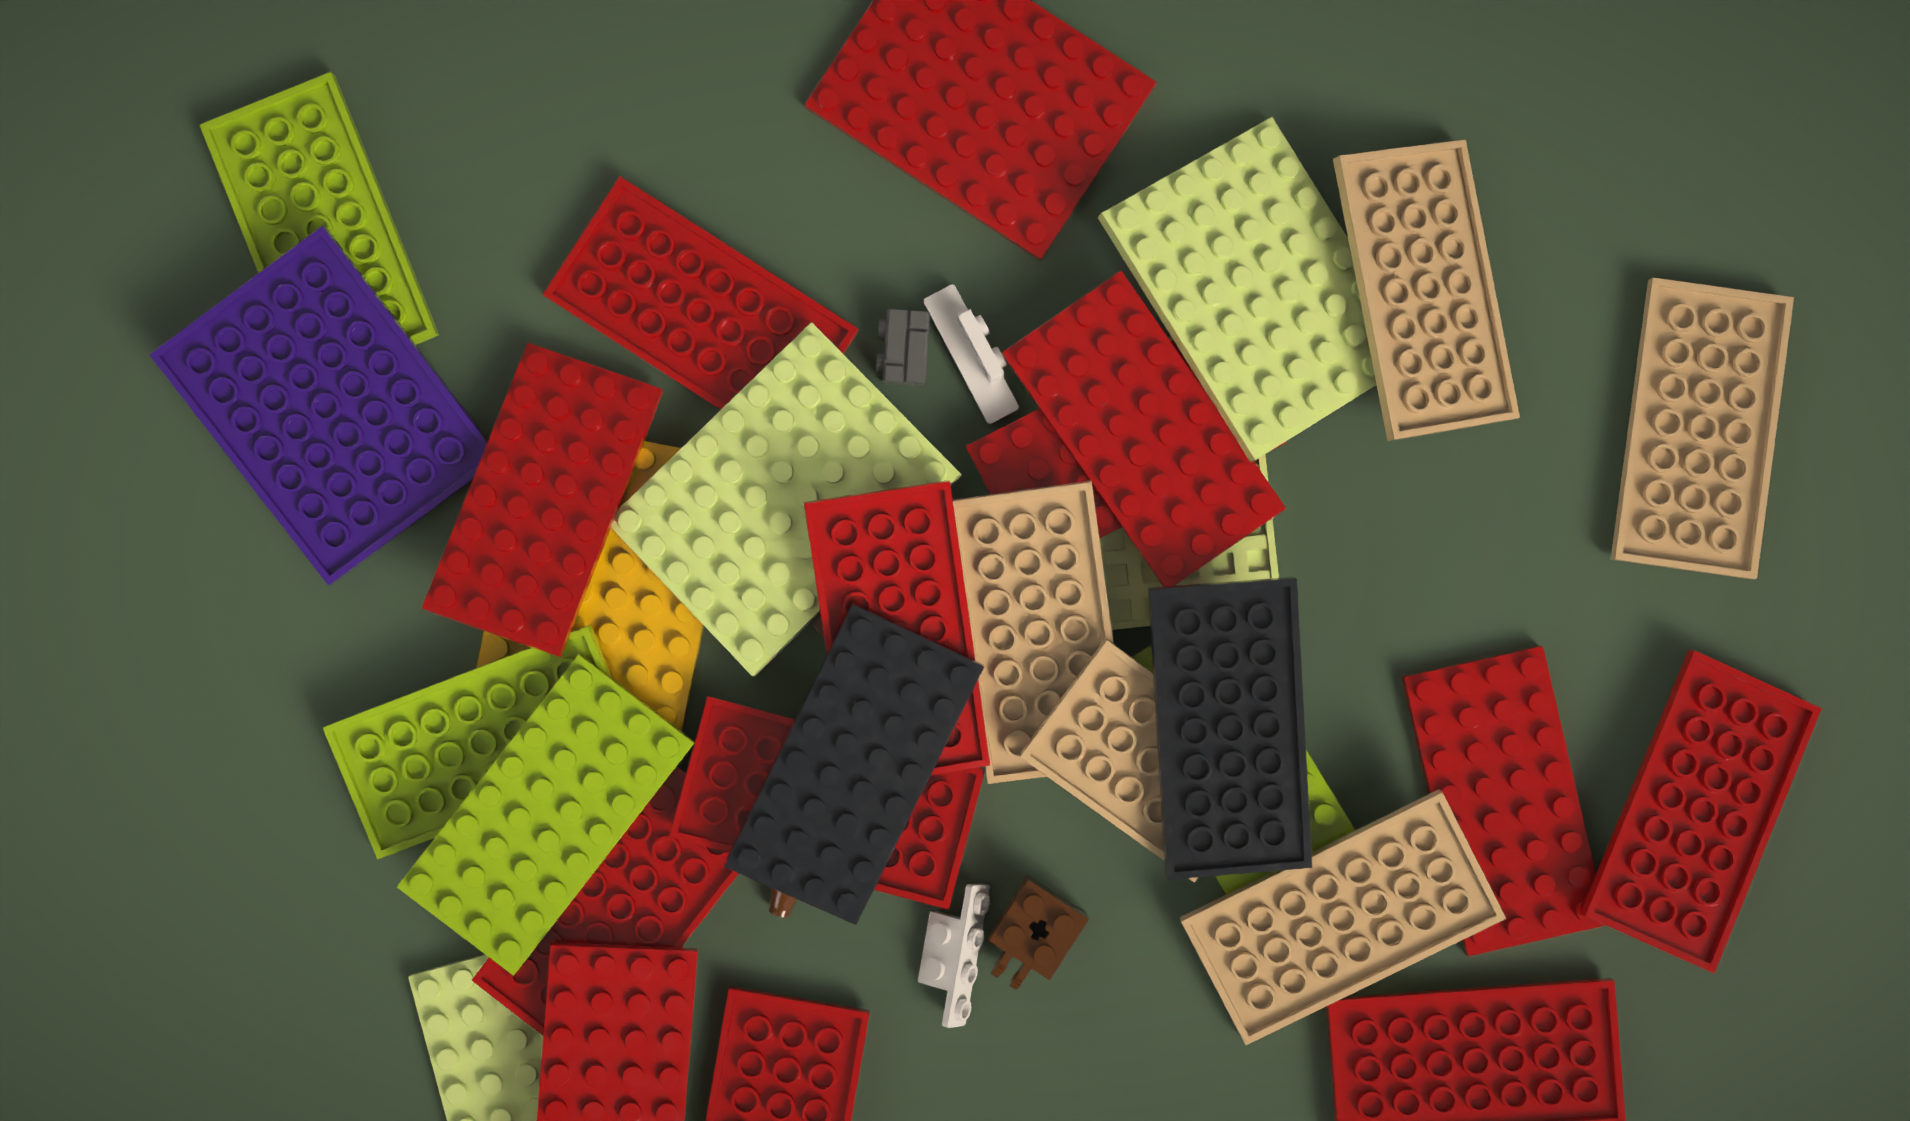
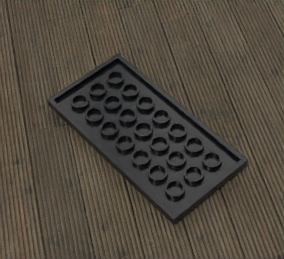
(1230, 727)
(854, 764)

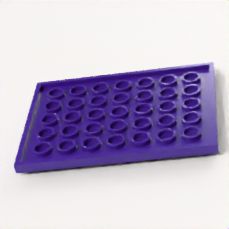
(324, 405)

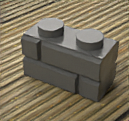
(905, 347)

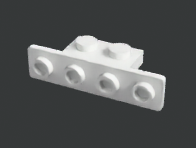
(972, 353)
(952, 953)

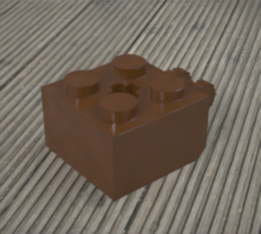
(1038, 951)

